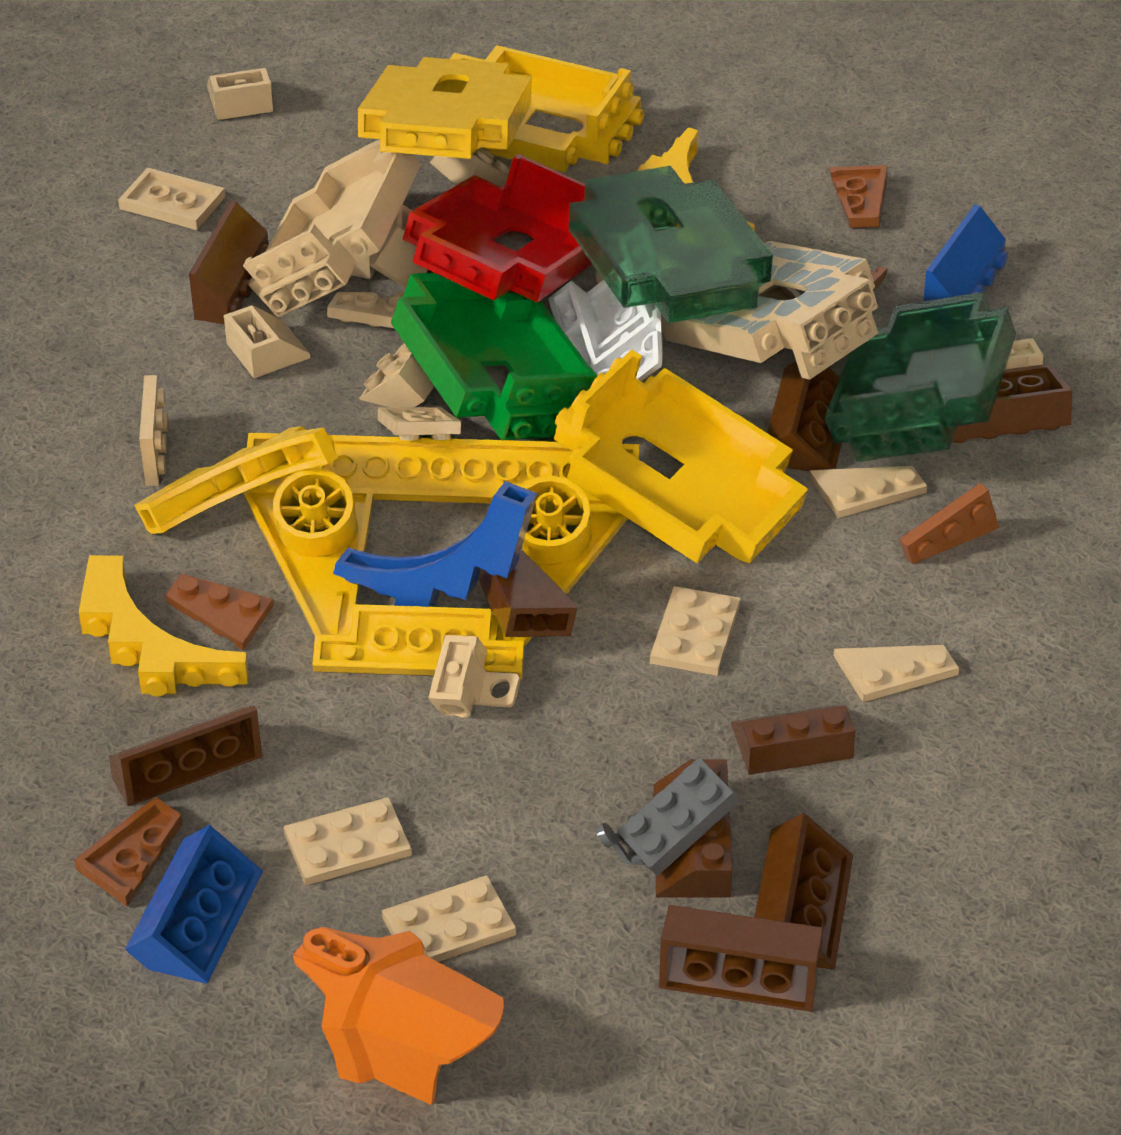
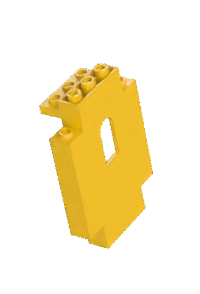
(575, 92)
(445, 107)
(732, 471)

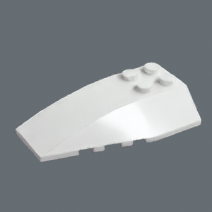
(606, 330)

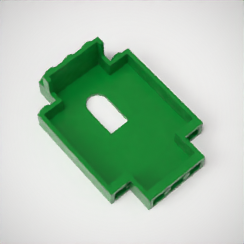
(461, 331)

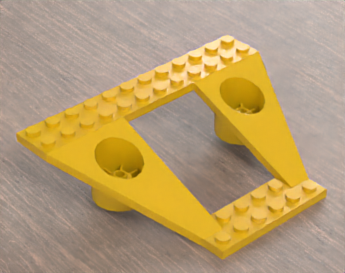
(428, 470)

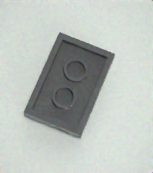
(678, 816)

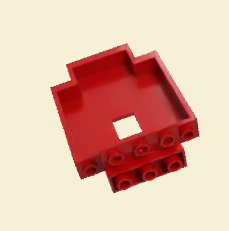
(460, 227)

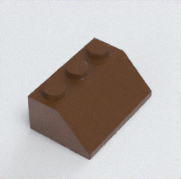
(795, 738)

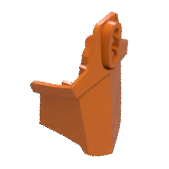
(395, 1008)

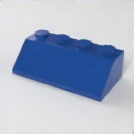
(967, 258)
(195, 907)

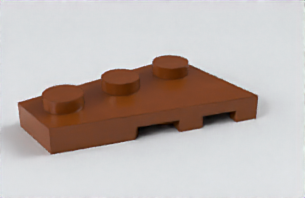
(861, 193)
(953, 525)
(220, 607)
(130, 850)

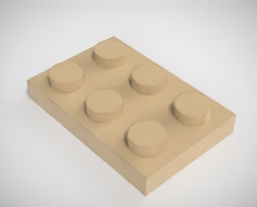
(172, 198)
(416, 421)
(151, 428)
(695, 630)
(347, 841)
(453, 919)

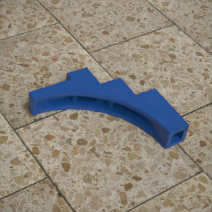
(454, 570)

